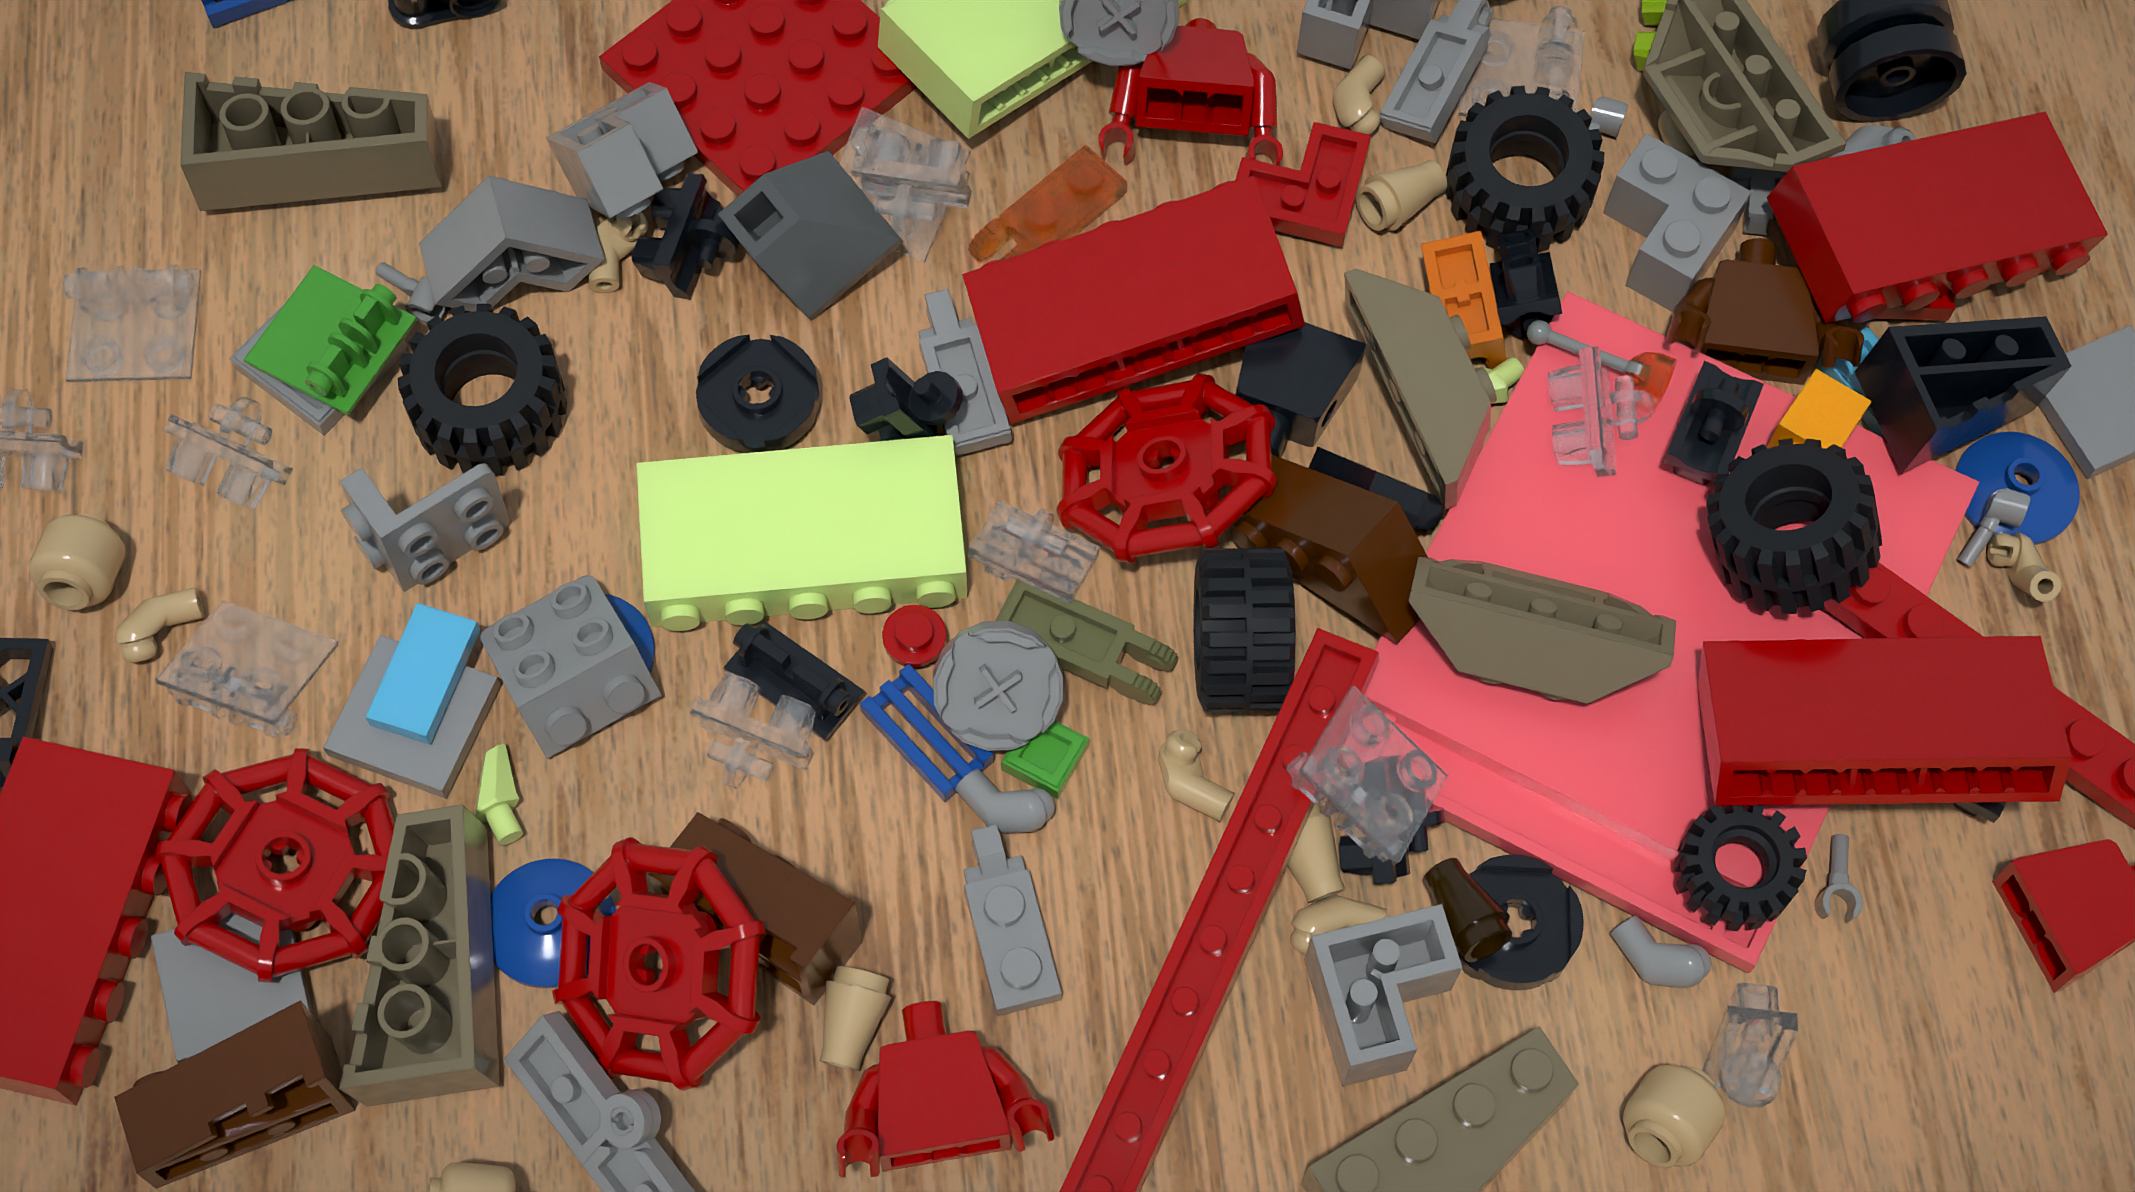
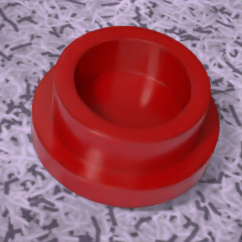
(914, 635)

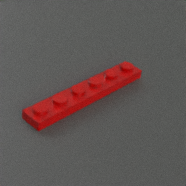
(2101, 756)

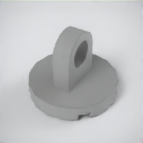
(1119, 29)
(997, 685)

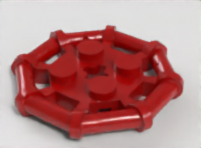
(1161, 425)
(247, 877)
(689, 957)

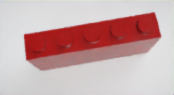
(1936, 217)
(1133, 299)
(1882, 721)
(73, 904)

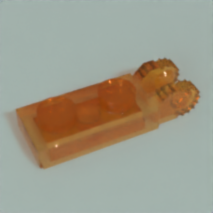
(1054, 207)

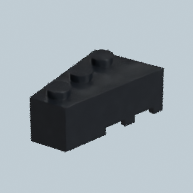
(1957, 381)

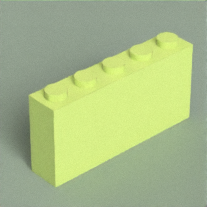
(979, 54)
(800, 532)

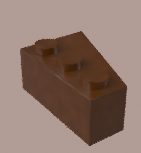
(1339, 544)
(804, 921)
(234, 1097)

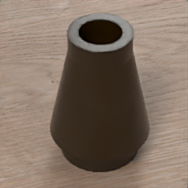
(1472, 914)

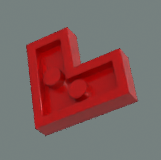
(1322, 194)

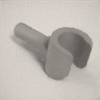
(1608, 115)
(421, 301)
(2001, 506)
(1839, 882)

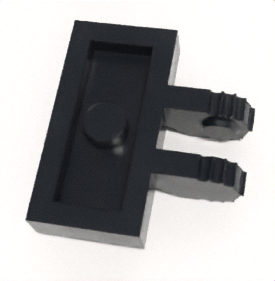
(1419, 506)

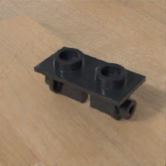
(790, 670)

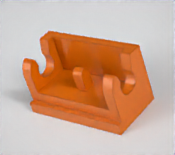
(1462, 280)

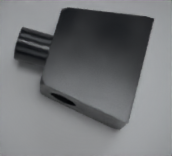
(1300, 380)

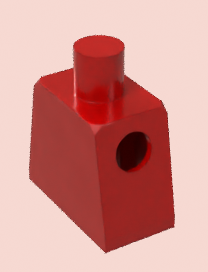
(2071, 907)

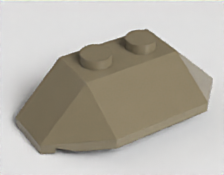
(1735, 89)
(1427, 375)
(1538, 629)

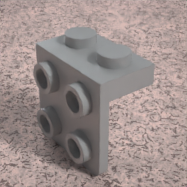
(431, 532)
(569, 664)

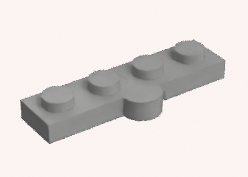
(603, 1127)

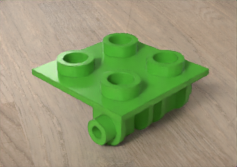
(331, 339)

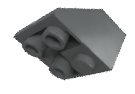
(811, 230)

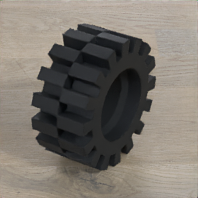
(1715, 894)

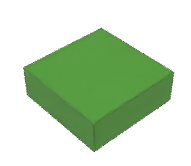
(1047, 758)

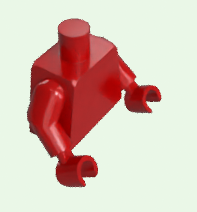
(1196, 85)
(937, 1100)

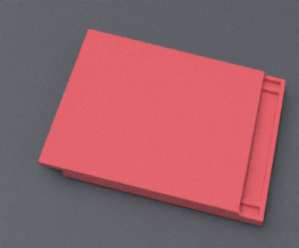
(1623, 778)

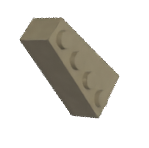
(303, 143)
(431, 974)
(1457, 1132)

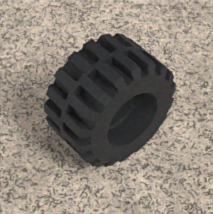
(1531, 127)
(474, 347)
(1802, 563)
(1243, 629)

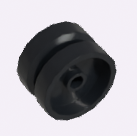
(1890, 57)

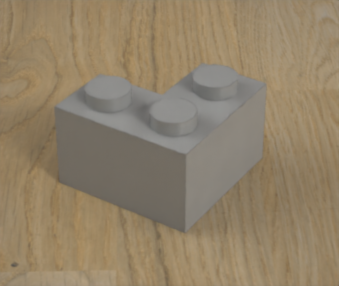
(1336, 28)
(624, 151)
(1681, 212)
(509, 237)
(1367, 975)

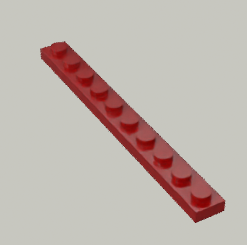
(1215, 931)

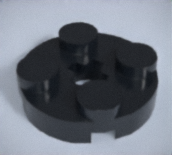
(759, 362)
(1555, 917)

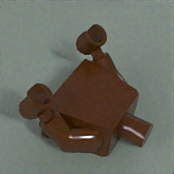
(1761, 319)

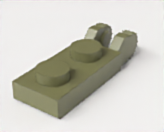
(1090, 641)

